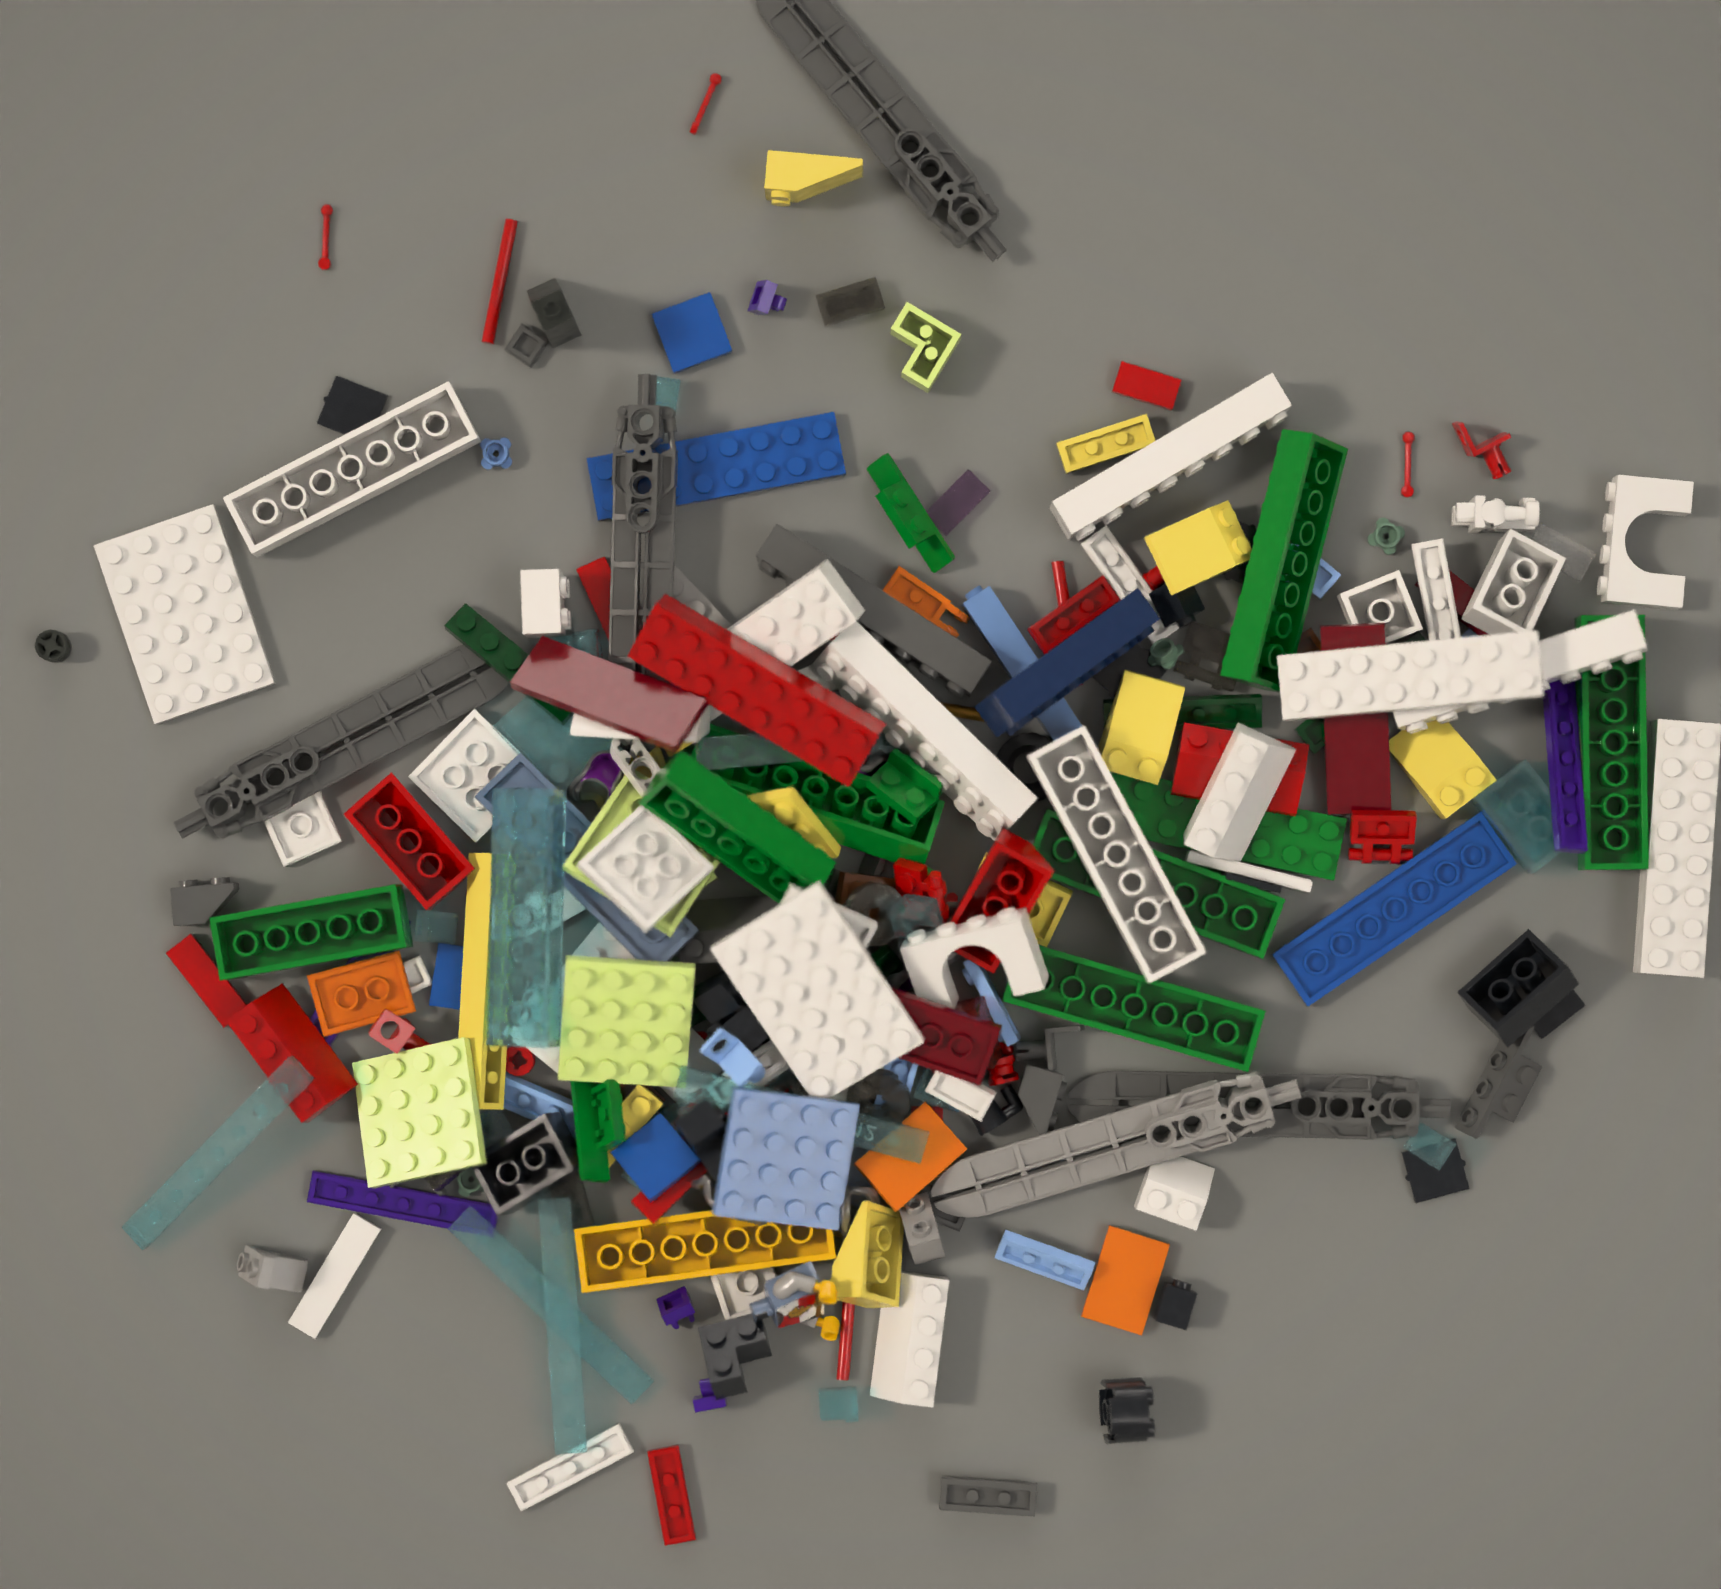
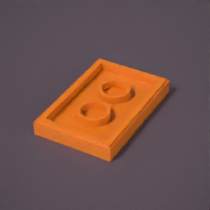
(360, 992)
(901, 1179)
(1125, 1280)

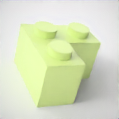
(932, 345)

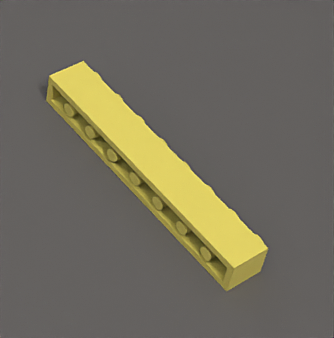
(488, 1061)

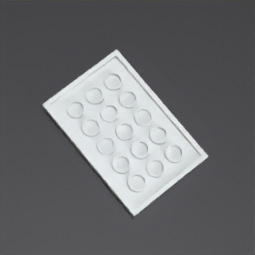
(184, 614)
(817, 993)

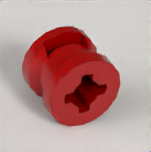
(522, 1058)
(1003, 1068)

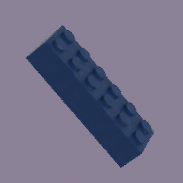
(1068, 665)

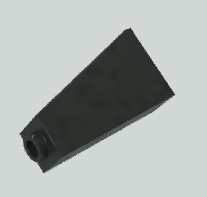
(553, 313)

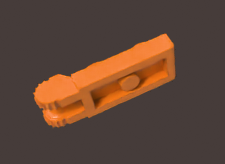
(923, 599)

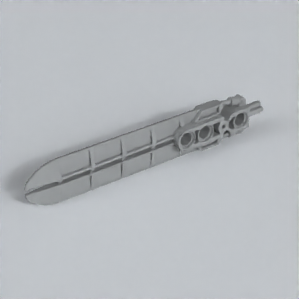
(1109, 1129)

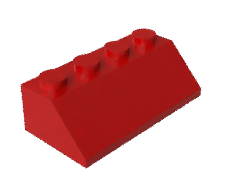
(1200, 752)
(409, 842)
(1007, 878)
(279, 1028)

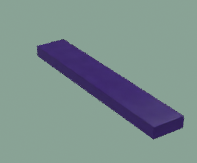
(1565, 768)
(393, 1202)

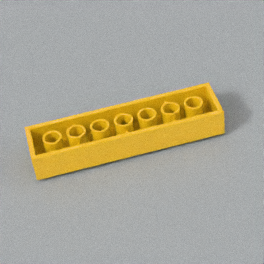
(691, 1248)

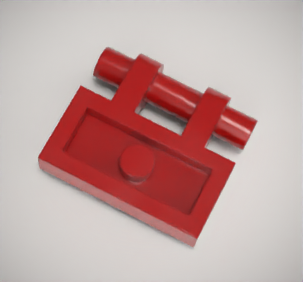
(1382, 827)
(914, 880)

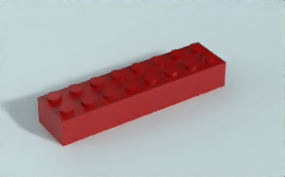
(756, 689)

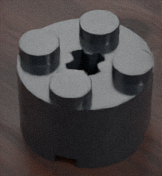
(1126, 1410)

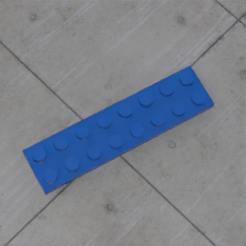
(739, 462)
(1394, 909)

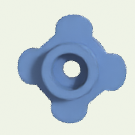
(502, 446)

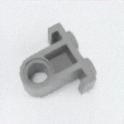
(921, 1229)
(272, 1269)

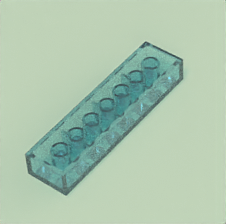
(526, 917)

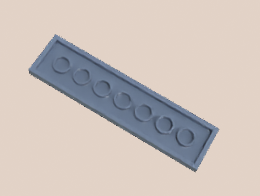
(641, 945)

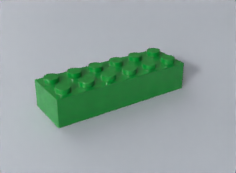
(734, 828)
(311, 932)

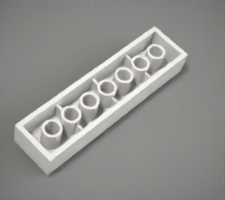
(1170, 456)
(352, 469)
(1561, 658)
(1411, 676)
(924, 730)
(1680, 848)
(1116, 854)

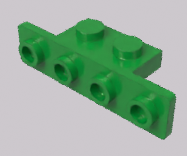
(908, 513)
(597, 1126)

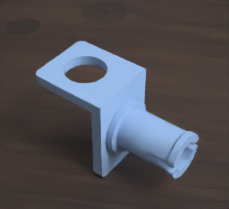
(734, 1058)

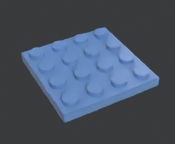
(785, 1158)

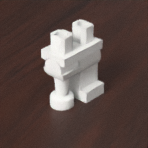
(1496, 516)

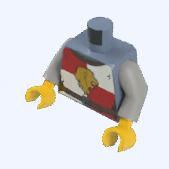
(798, 1298)

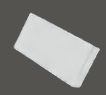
(961, 1094)

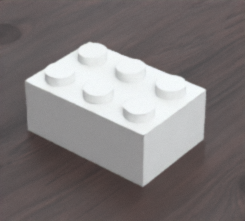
(1513, 586)

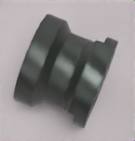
(46, 644)

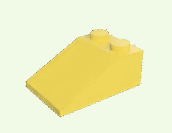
(802, 175)
(1199, 547)
(1141, 726)
(1441, 766)
(871, 1258)

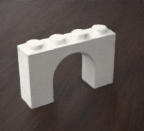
(1622, 580)
(1005, 934)

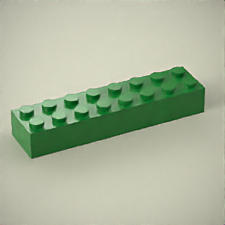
(1278, 574)
(1614, 761)
(849, 813)
(1214, 905)
(1145, 1011)

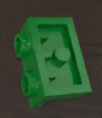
(905, 786)

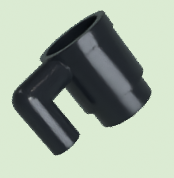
(997, 1116)

